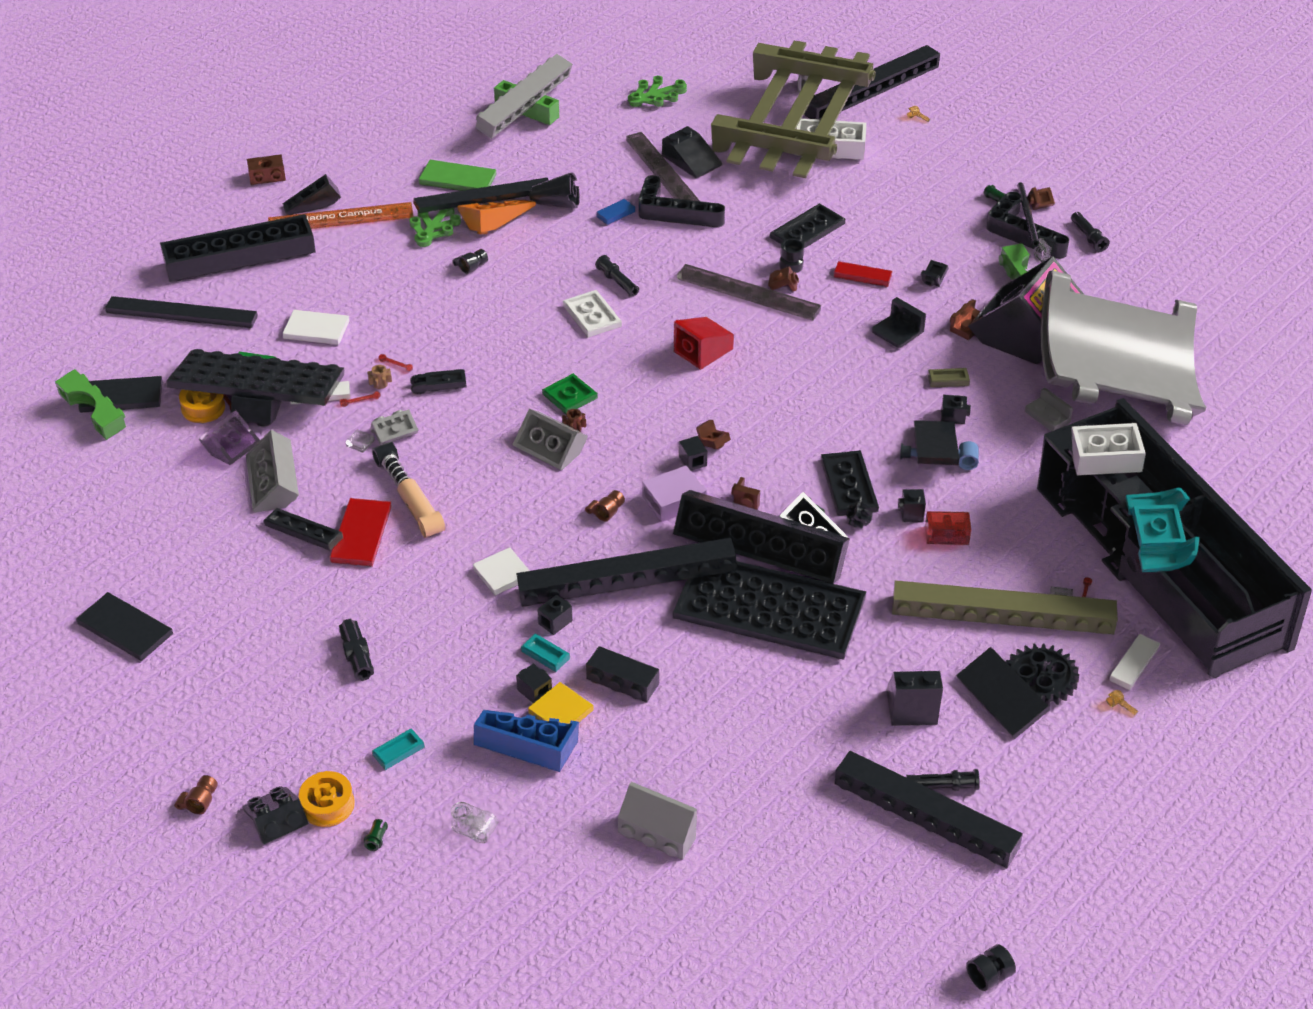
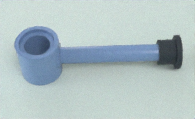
(967, 453)

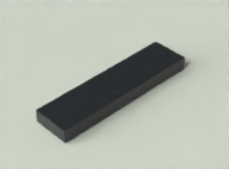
(303, 529)

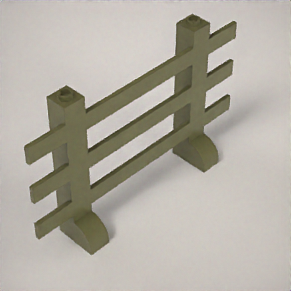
(786, 137)

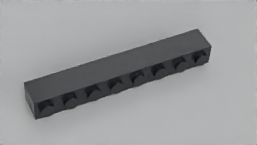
(928, 809)

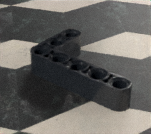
(674, 210)
(1004, 222)

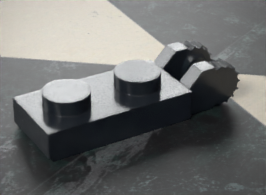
(438, 381)

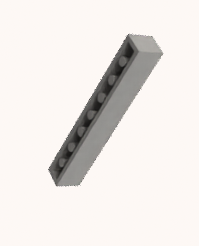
(523, 96)

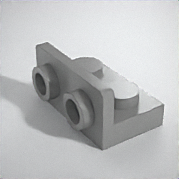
(1050, 410)
(394, 427)

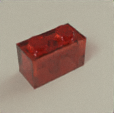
(948, 528)

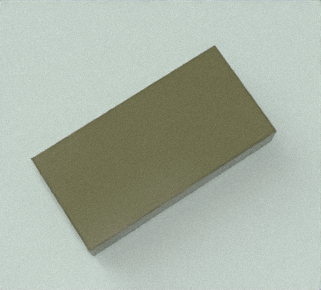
(948, 377)

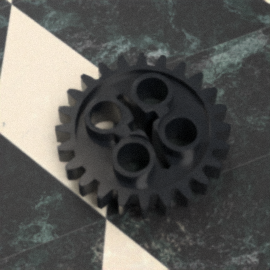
(1046, 672)

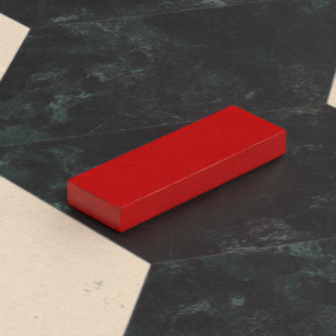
(863, 274)

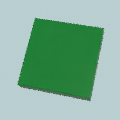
(569, 393)

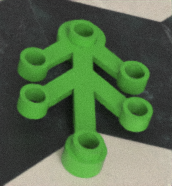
(638, 98)
(424, 238)

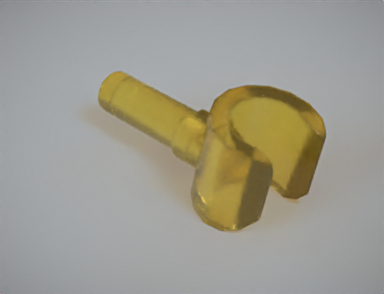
(915, 111)
(1117, 697)

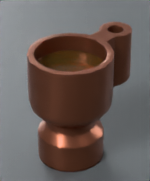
(607, 506)
(199, 797)

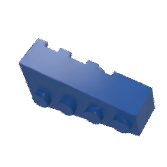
(526, 738)

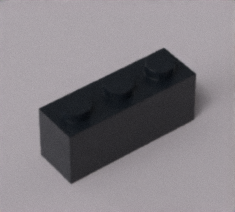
(622, 674)

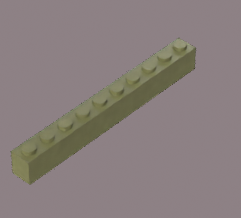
(1004, 607)

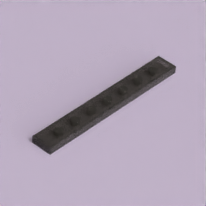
(660, 167)
(749, 292)

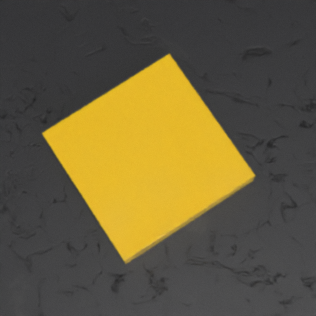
(561, 704)

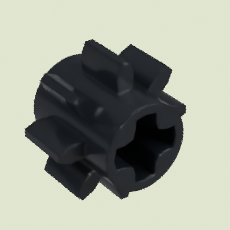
(859, 515)

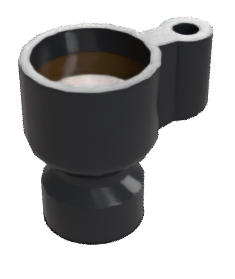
(471, 261)

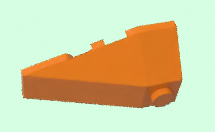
(494, 215)

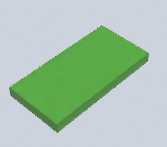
(456, 176)

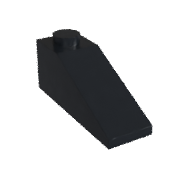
(313, 197)

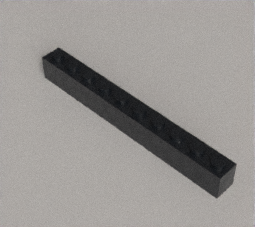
(886, 77)
(627, 571)

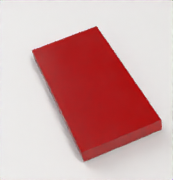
(361, 531)

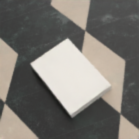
(592, 313)
(316, 327)

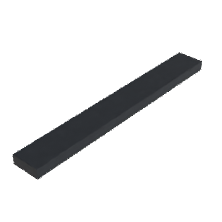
(476, 195)
(181, 312)

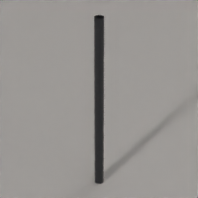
(1028, 215)

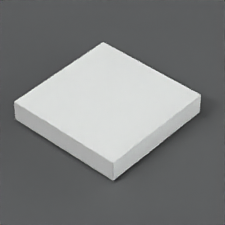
(500, 570)

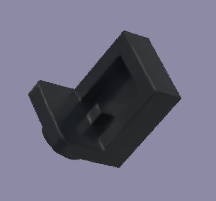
(934, 273)

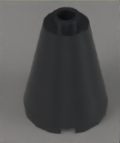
(557, 192)

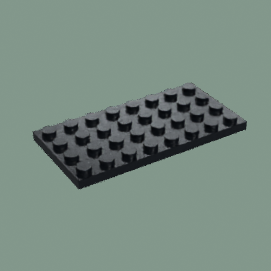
(256, 377)
(774, 608)

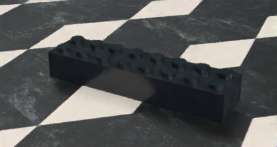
(237, 247)
(762, 536)

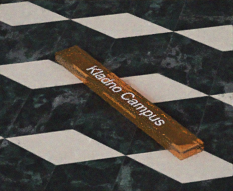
(356, 215)

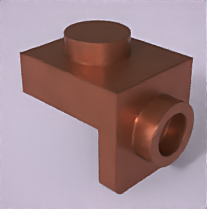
(1040, 198)
(783, 277)
(710, 436)
(745, 495)

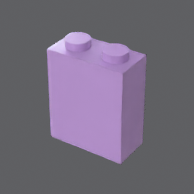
(665, 491)

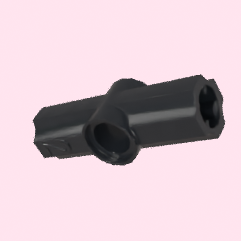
(356, 649)

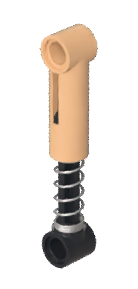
(428, 520)

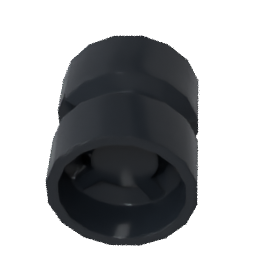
(792, 254)
(991, 967)

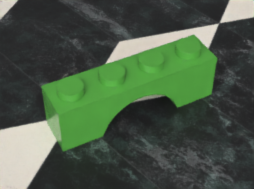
(544, 110)
(1014, 260)
(77, 389)

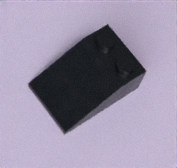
(690, 152)
(255, 409)
(808, 513)

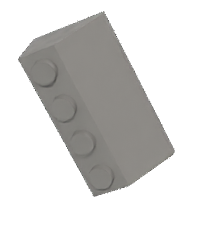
(272, 473)

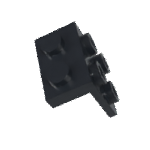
(902, 324)
(276, 813)

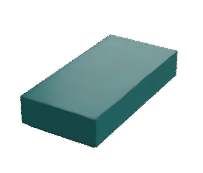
(545, 652)
(398, 749)

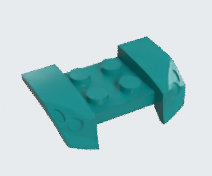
(1161, 530)

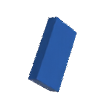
(615, 211)

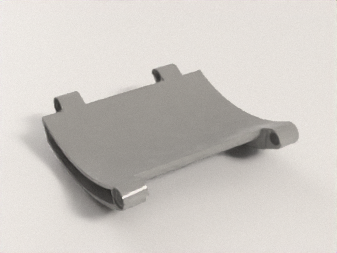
(1119, 349)

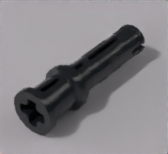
(1092, 234)
(613, 272)
(954, 780)

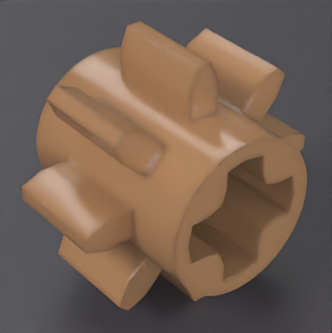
(379, 376)

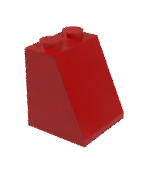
(701, 340)

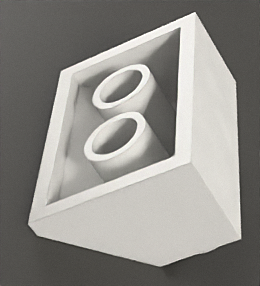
(1107, 449)

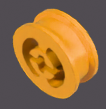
(202, 408)
(323, 789)

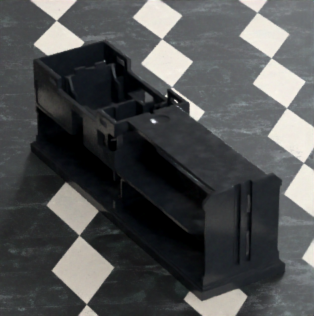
(1232, 586)

